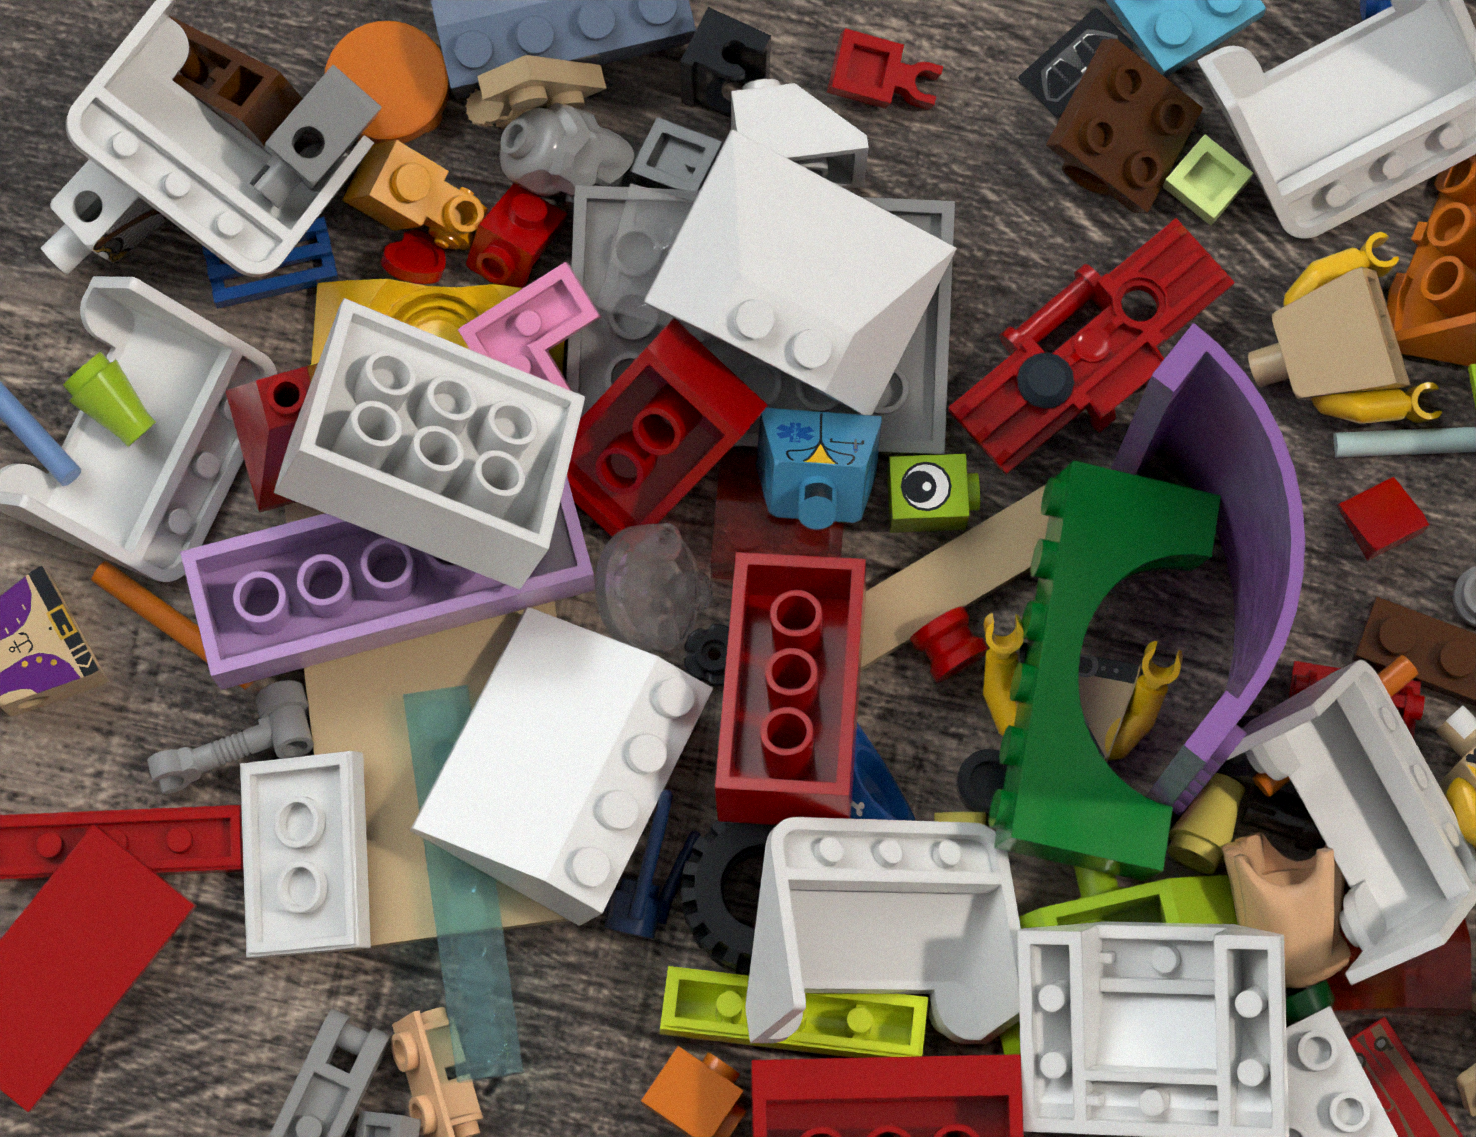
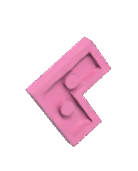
(533, 323)

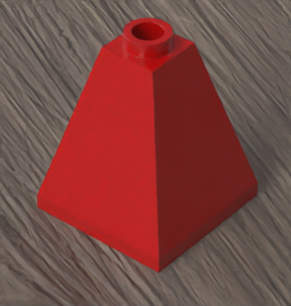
(264, 422)

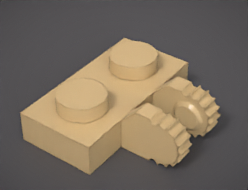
(531, 84)

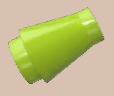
(109, 398)

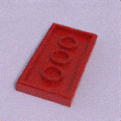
(77, 958)

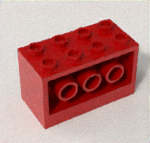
(888, 1097)

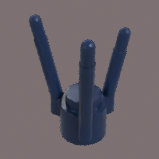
(635, 904)

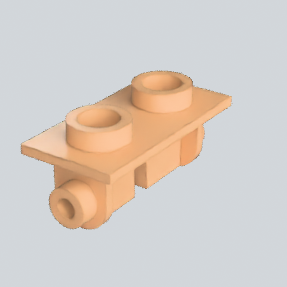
(423, 1052)

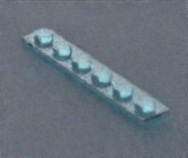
(464, 910)

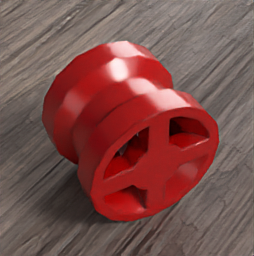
(949, 644)

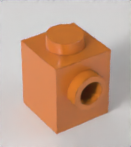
(696, 1095)

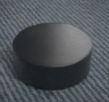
(979, 779)

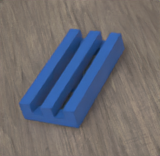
(281, 284)

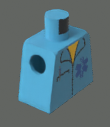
(817, 464)

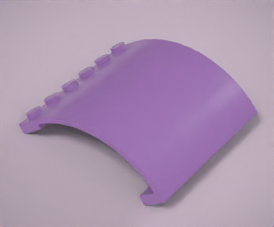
(1227, 444)

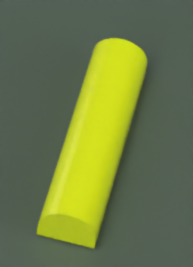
(836, 1024)

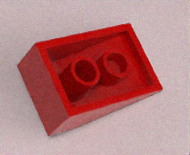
(658, 431)

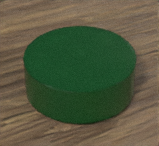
(1308, 1002)

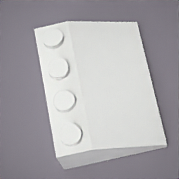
(432, 445)
(562, 763)

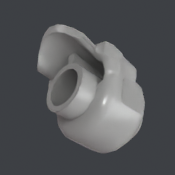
(561, 148)

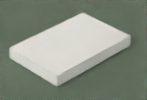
(305, 855)

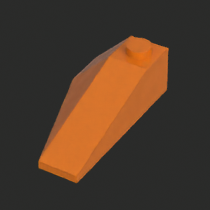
(1436, 297)

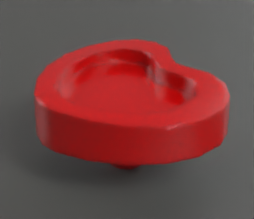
(414, 258)

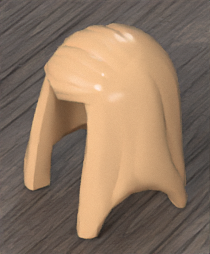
(1292, 900)

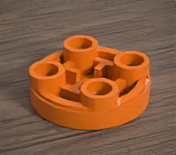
(400, 72)

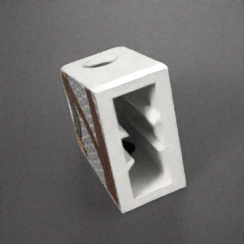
(98, 218)

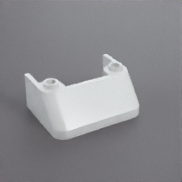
(1376, 811)

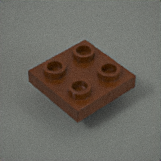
(1123, 127)

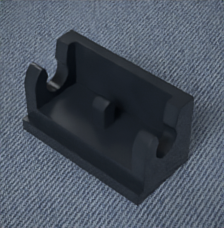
(722, 54)

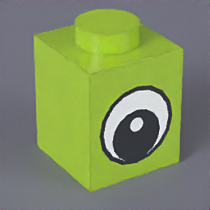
(931, 493)

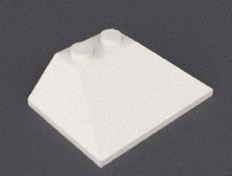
(800, 273)
(1153, 1030)

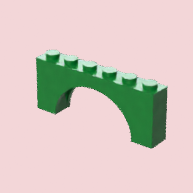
(1057, 787)

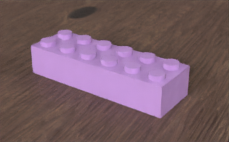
(342, 590)

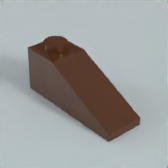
(236, 86)

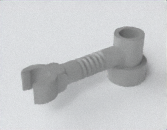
(281, 724)

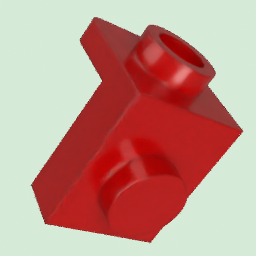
(514, 237)

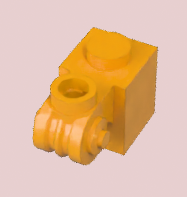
(409, 191)

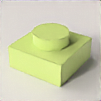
(1207, 179)

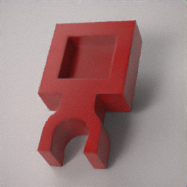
(872, 70)

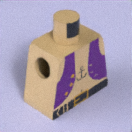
(42, 647)

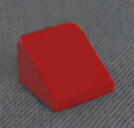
(1383, 518)

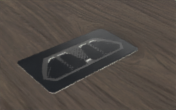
(1062, 66)

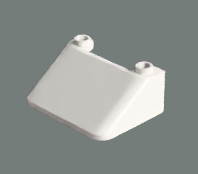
(1354, 112)
(189, 157)
(167, 486)
(885, 914)

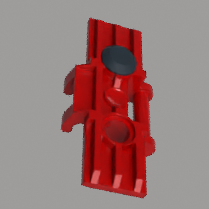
(1103, 363)

